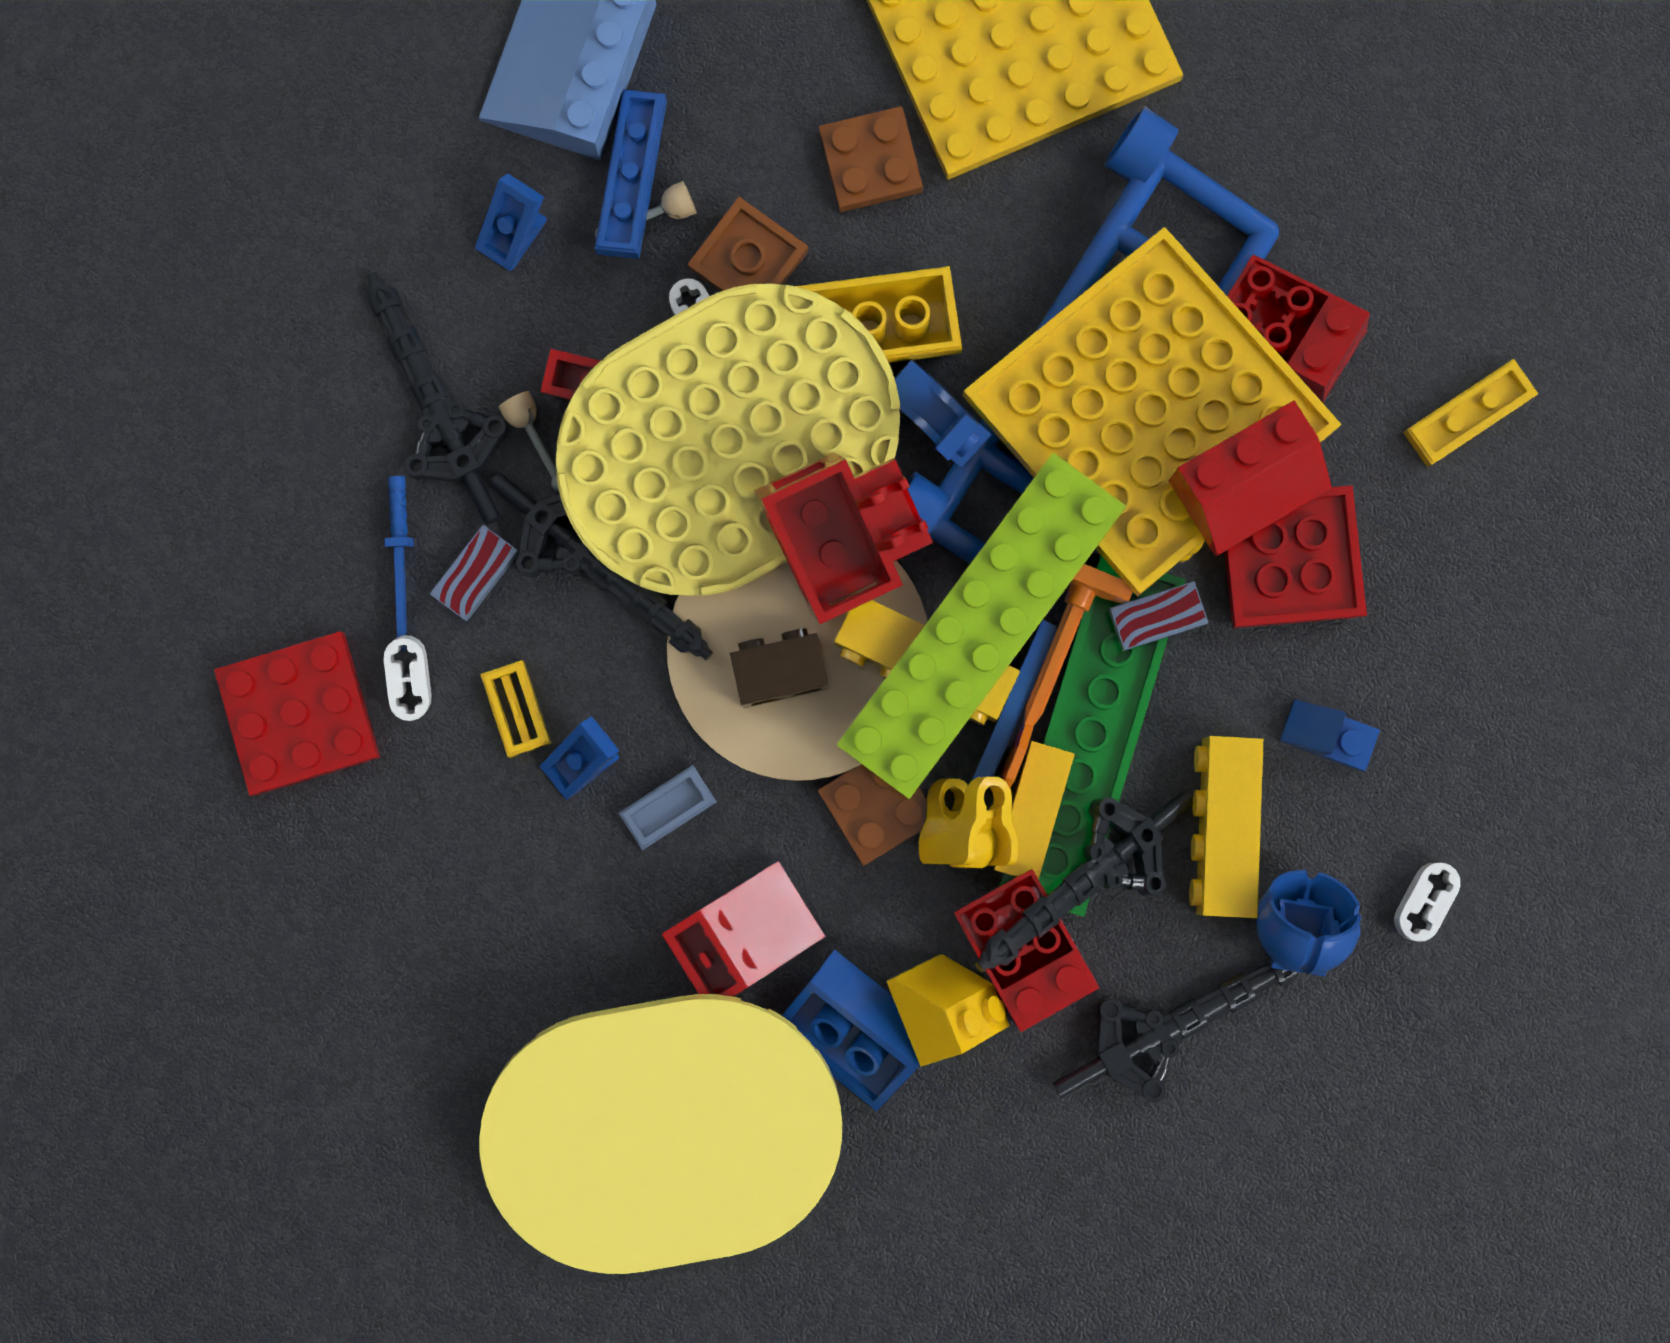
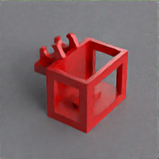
(843, 530)

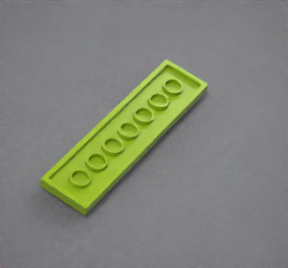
(981, 625)

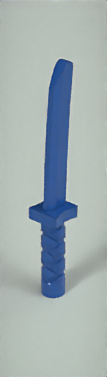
(399, 540)

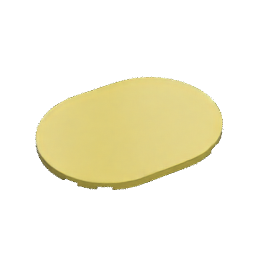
(704, 412)
(661, 1134)

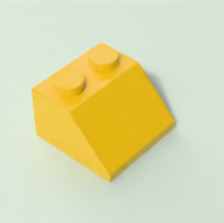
(946, 1008)

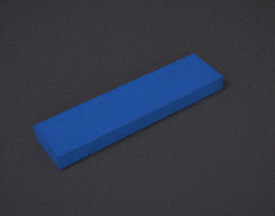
(631, 174)
(1016, 700)

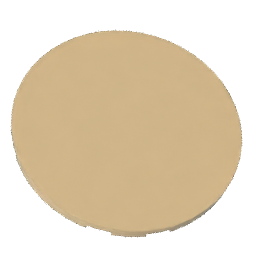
(789, 736)

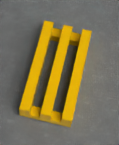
(527, 743)

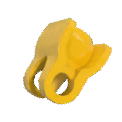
(969, 832)

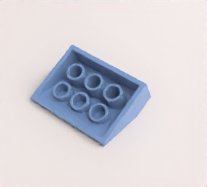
(567, 70)

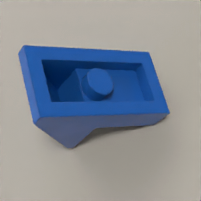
(510, 222)
(1329, 734)
(580, 758)

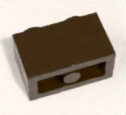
(779, 669)

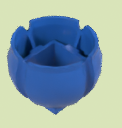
(1308, 922)

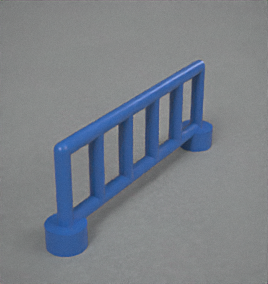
(1142, 160)

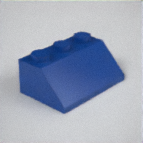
(854, 1030)

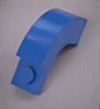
(939, 414)

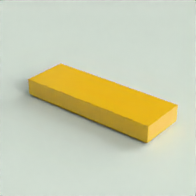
(1470, 413)
(1037, 805)

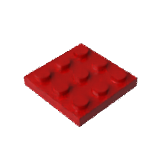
(1300, 567)
(297, 713)

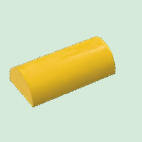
(904, 311)

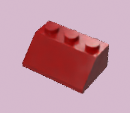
(1253, 478)

